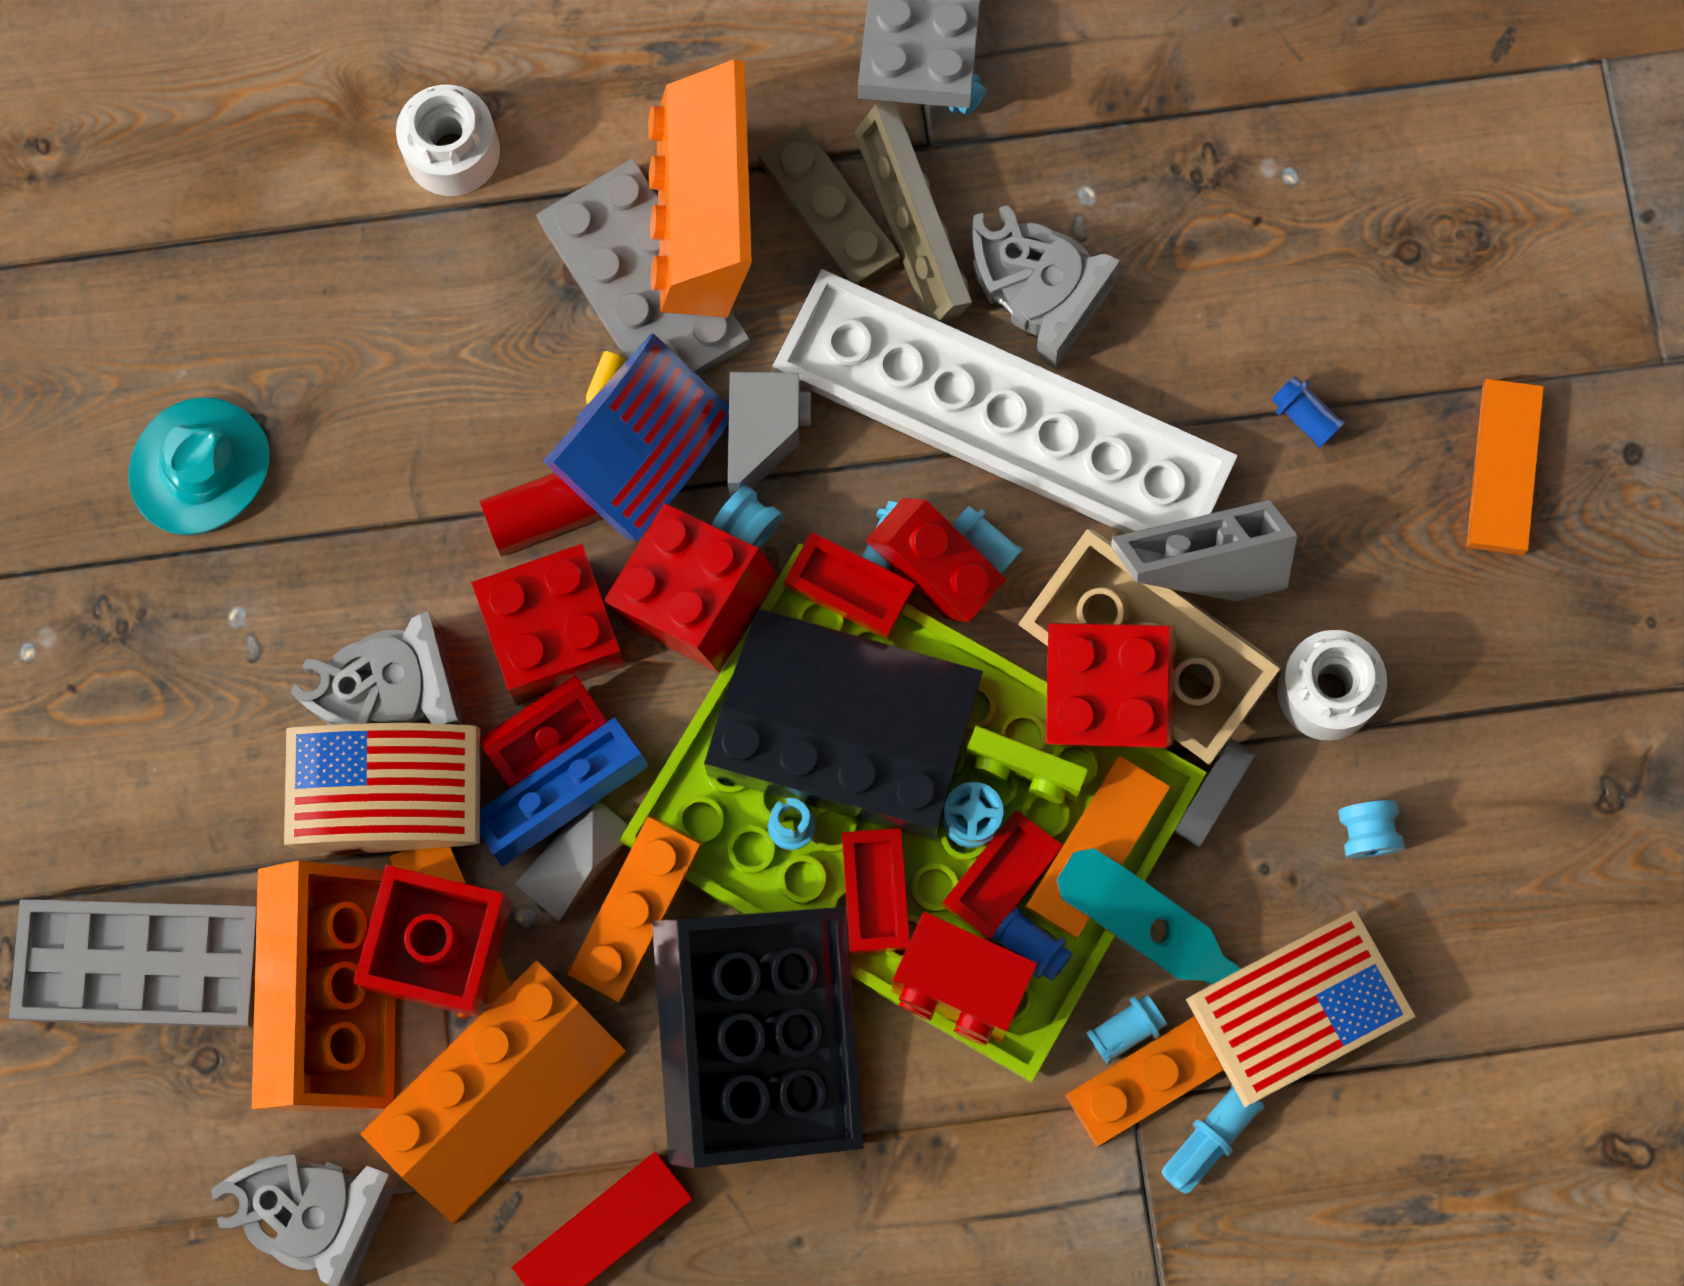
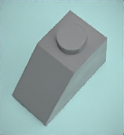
(763, 423)

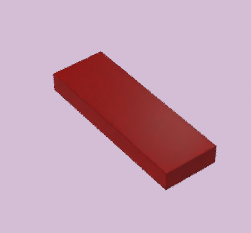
(606, 1228)

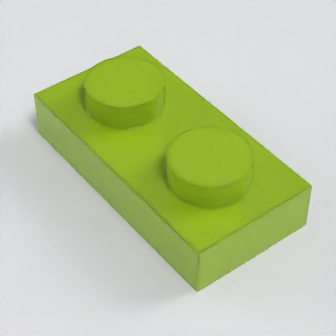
(1003, 757)

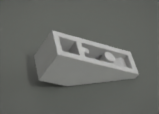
(1215, 554)

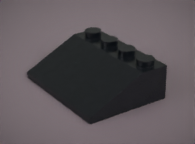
(843, 723)
(757, 1036)

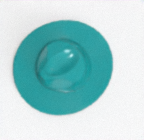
(198, 466)

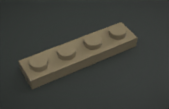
(912, 214)

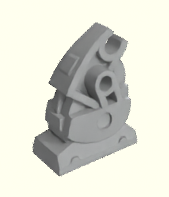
(1041, 280)
(393, 679)
(316, 1209)

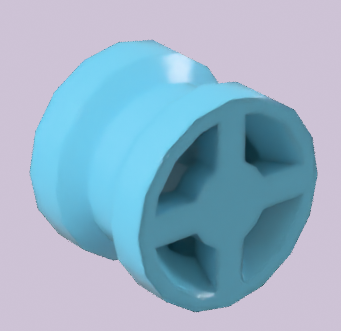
(748, 518)
(974, 803)
(1371, 829)

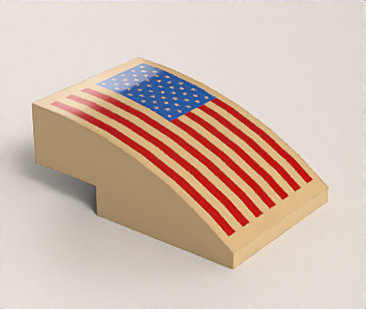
(382, 787)
(1300, 1008)

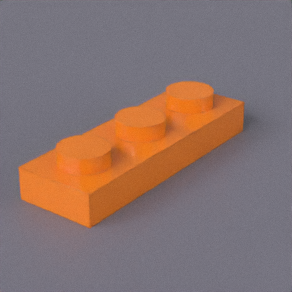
(638, 896)
(1144, 1081)

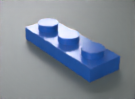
(559, 791)

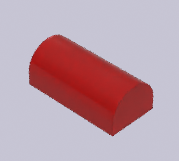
(535, 513)

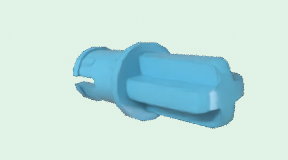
(1209, 1141)

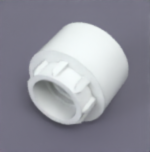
(453, 167)
(1354, 663)

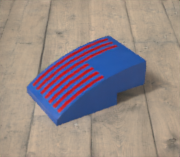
(640, 438)

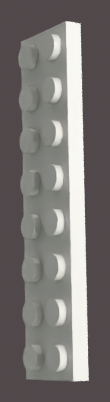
(999, 410)

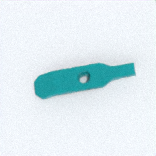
(1129, 908)

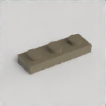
(829, 208)

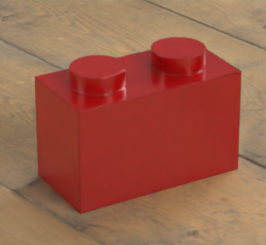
(936, 559)

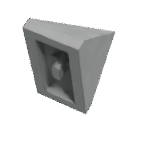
(574, 860)

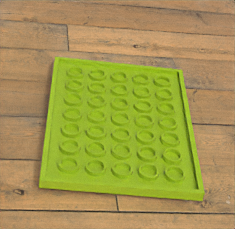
(757, 876)

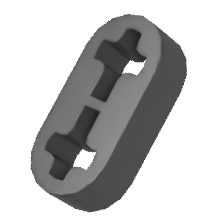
(1215, 792)

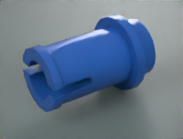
(1307, 411)
(1033, 943)

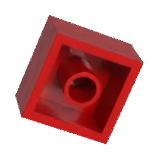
(691, 587)
(548, 623)
(1110, 684)
(433, 941)
(961, 979)

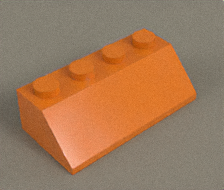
(701, 192)
(315, 1031)
(493, 1093)

